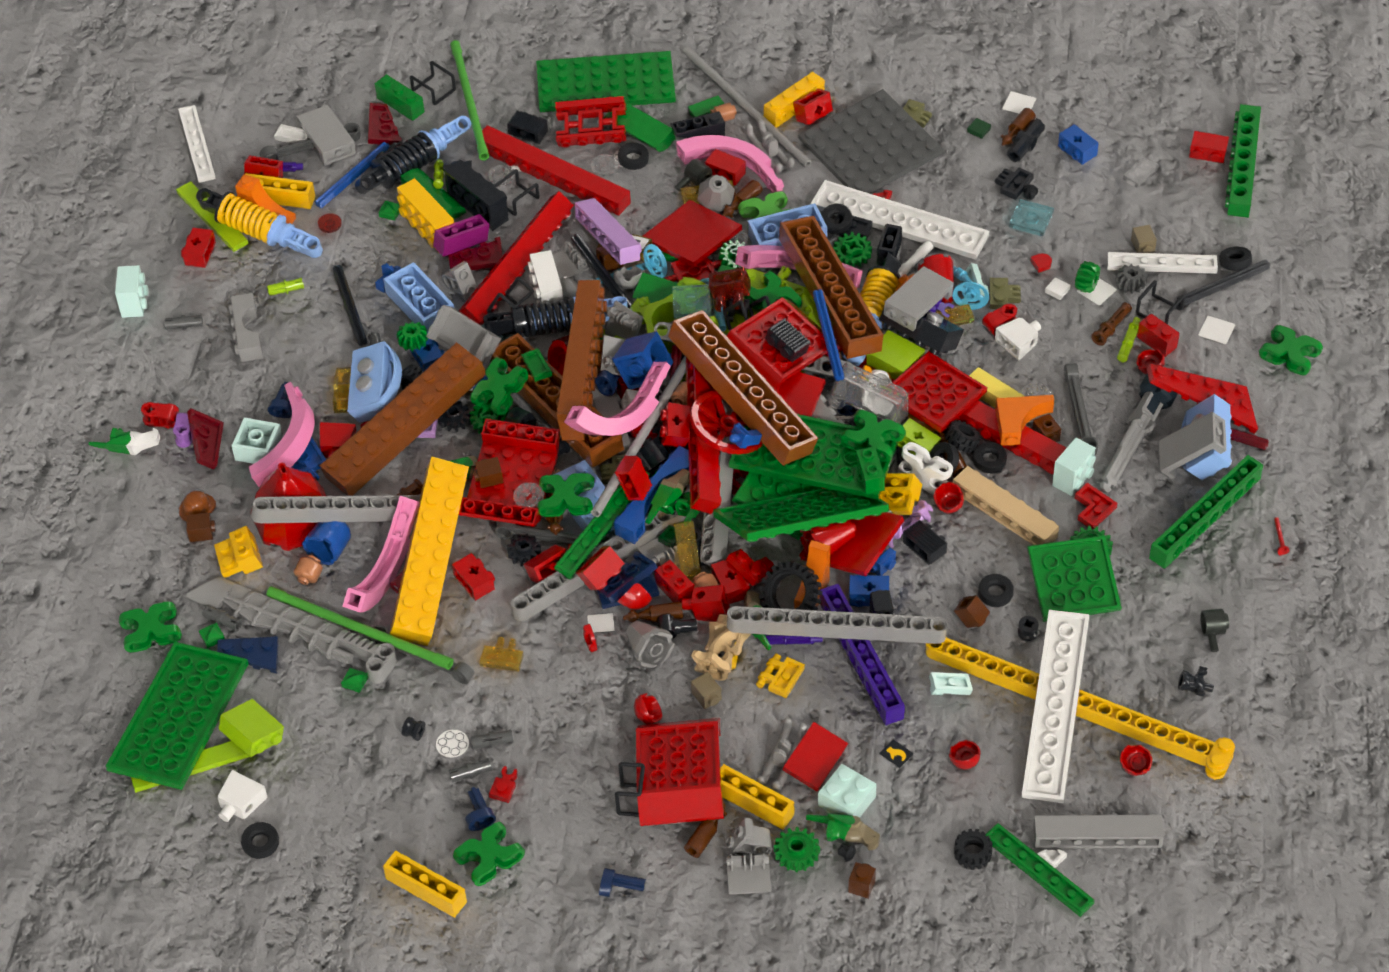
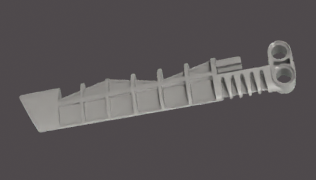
(277, 616)

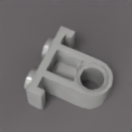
(460, 280)
(749, 839)

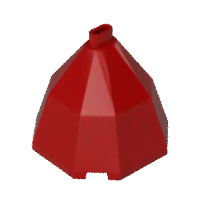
(287, 483)

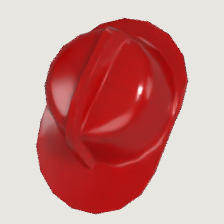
(557, 355)

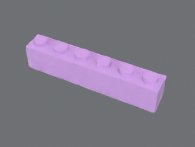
(607, 231)

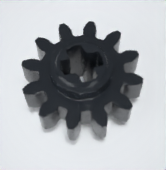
(455, 417)
(523, 549)

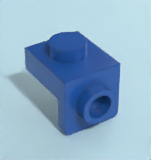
(884, 562)

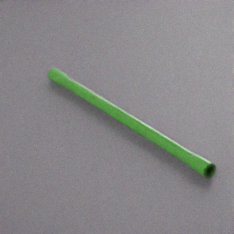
(481, 146)
(436, 658)

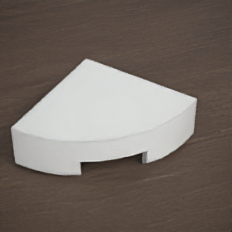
(1053, 857)

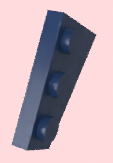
(632, 573)
(259, 651)

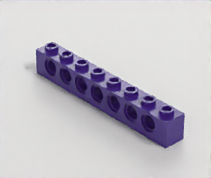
(866, 663)

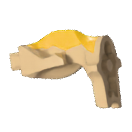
(719, 641)

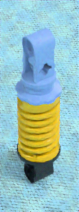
(257, 222)
(877, 288)

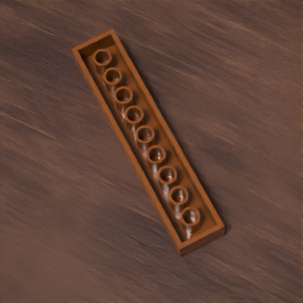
(822, 269)
(582, 353)
(743, 387)
(544, 399)
(403, 420)

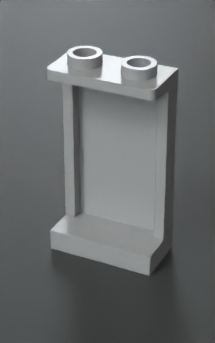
(327, 134)
(917, 297)
(453, 327)
(1192, 442)

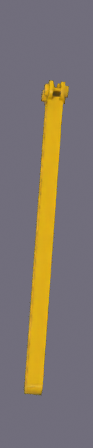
(1216, 755)

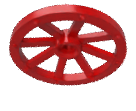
(723, 425)

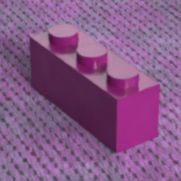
(461, 235)

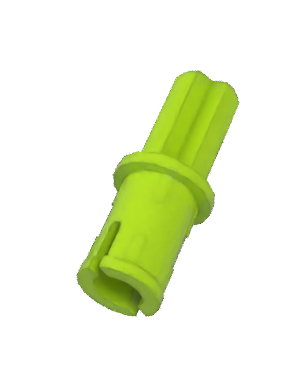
(285, 286)

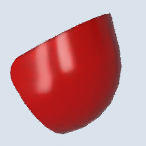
(635, 597)

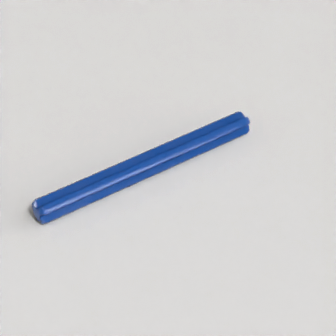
(350, 176)
(828, 335)

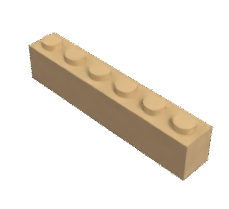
(1006, 508)

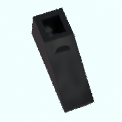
(698, 126)

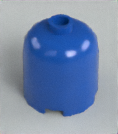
(327, 541)

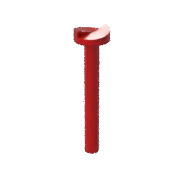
(1282, 550)

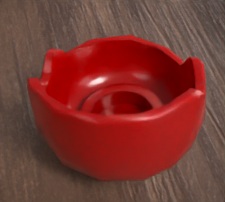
(1149, 357)
(948, 497)
(647, 709)
(965, 754)
(1136, 760)

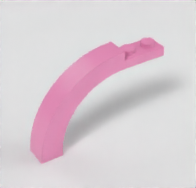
(702, 147)
(775, 256)
(631, 417)
(294, 440)
(376, 584)

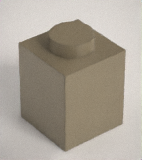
(1143, 239)
(706, 690)

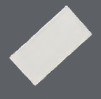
(290, 134)

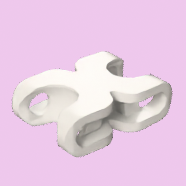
(925, 467)

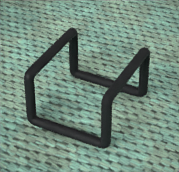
(422, 83)
(526, 190)
(514, 304)
(1174, 305)
(743, 309)
(636, 794)

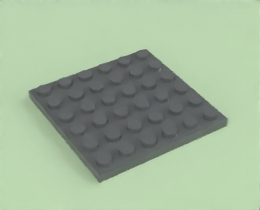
(871, 143)

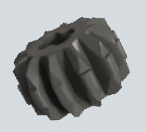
(1131, 278)

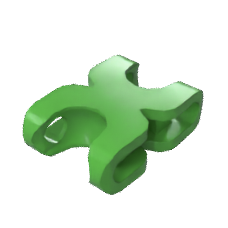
(757, 208)

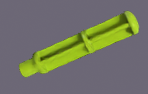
(438, 174)
(1128, 341)

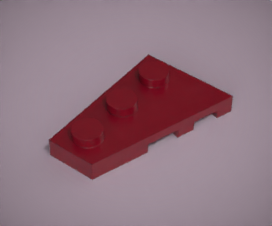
(381, 125)
(478, 258)
(206, 437)

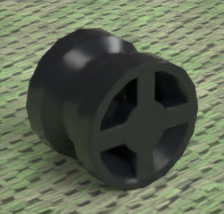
(1024, 632)
(413, 728)

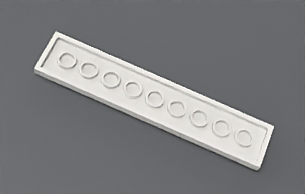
(915, 223)
(1055, 706)

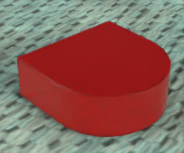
(1041, 262)

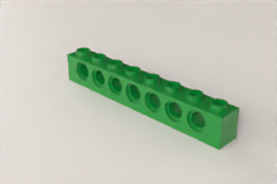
(1243, 160)
(1205, 511)

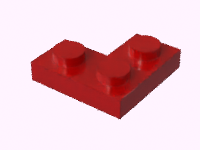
(1097, 503)
(750, 570)

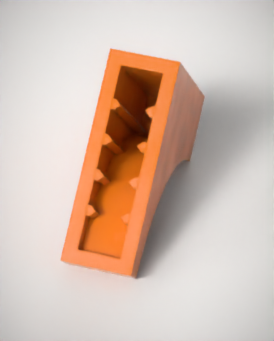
(252, 190)
(1016, 412)
(819, 562)

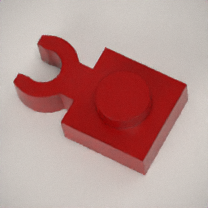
(504, 787)

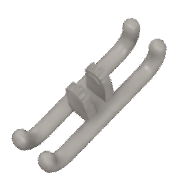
(769, 146)
(781, 754)

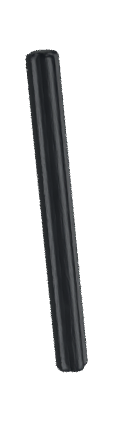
(598, 267)
(1226, 282)
(350, 305)

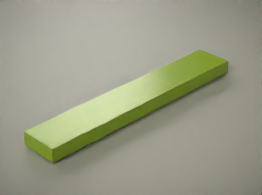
(232, 238)
(209, 759)

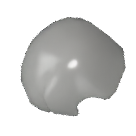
(627, 278)
(569, 287)

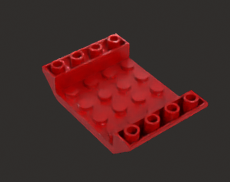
(751, 342)
(524, 457)
(679, 772)

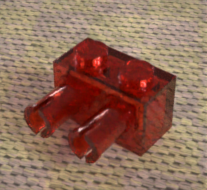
(728, 285)

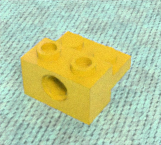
(901, 492)
(238, 553)

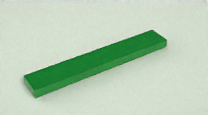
(592, 535)
(1040, 870)

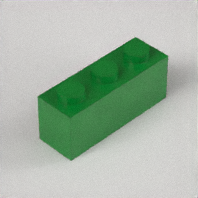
(399, 97)

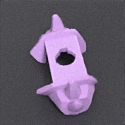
(919, 512)

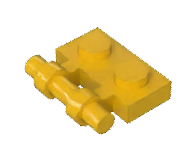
(785, 678)

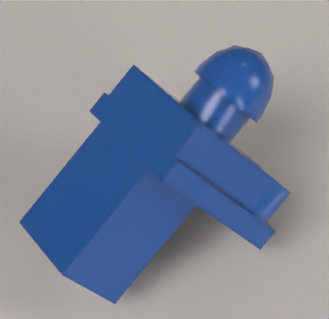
(386, 271)
(743, 437)

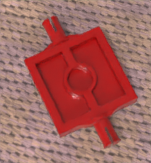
(698, 272)

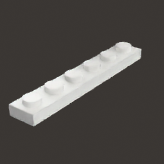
(196, 143)
(1164, 262)

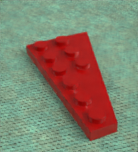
(1201, 387)

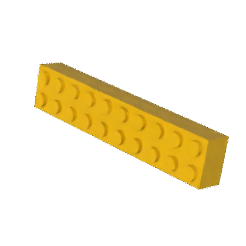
(429, 551)

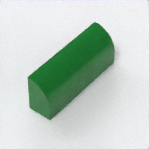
(645, 128)
(452, 207)
(653, 287)

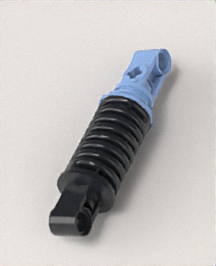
(410, 155)
(538, 317)

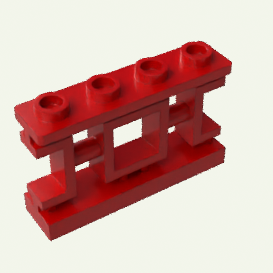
(591, 109)

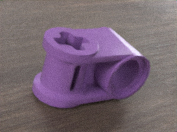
(182, 430)

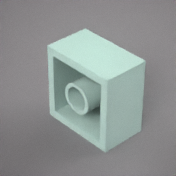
(131, 291)
(255, 440)
(1074, 466)
(847, 793)

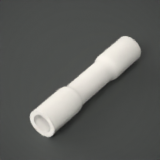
(920, 253)

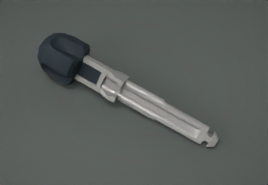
(1140, 422)

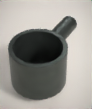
(695, 172)
(1214, 623)

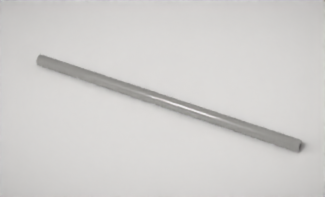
(755, 114)
(642, 435)

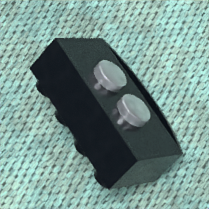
(930, 332)

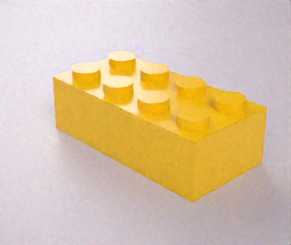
(422, 210)

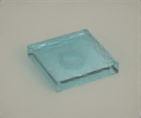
(1031, 217)
(691, 299)

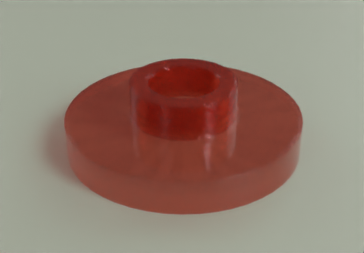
(329, 223)

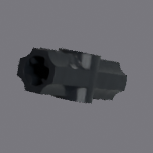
(1026, 140)

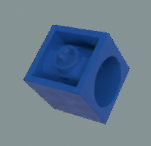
(637, 357)

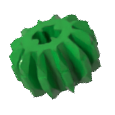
(1087, 277)
(412, 336)

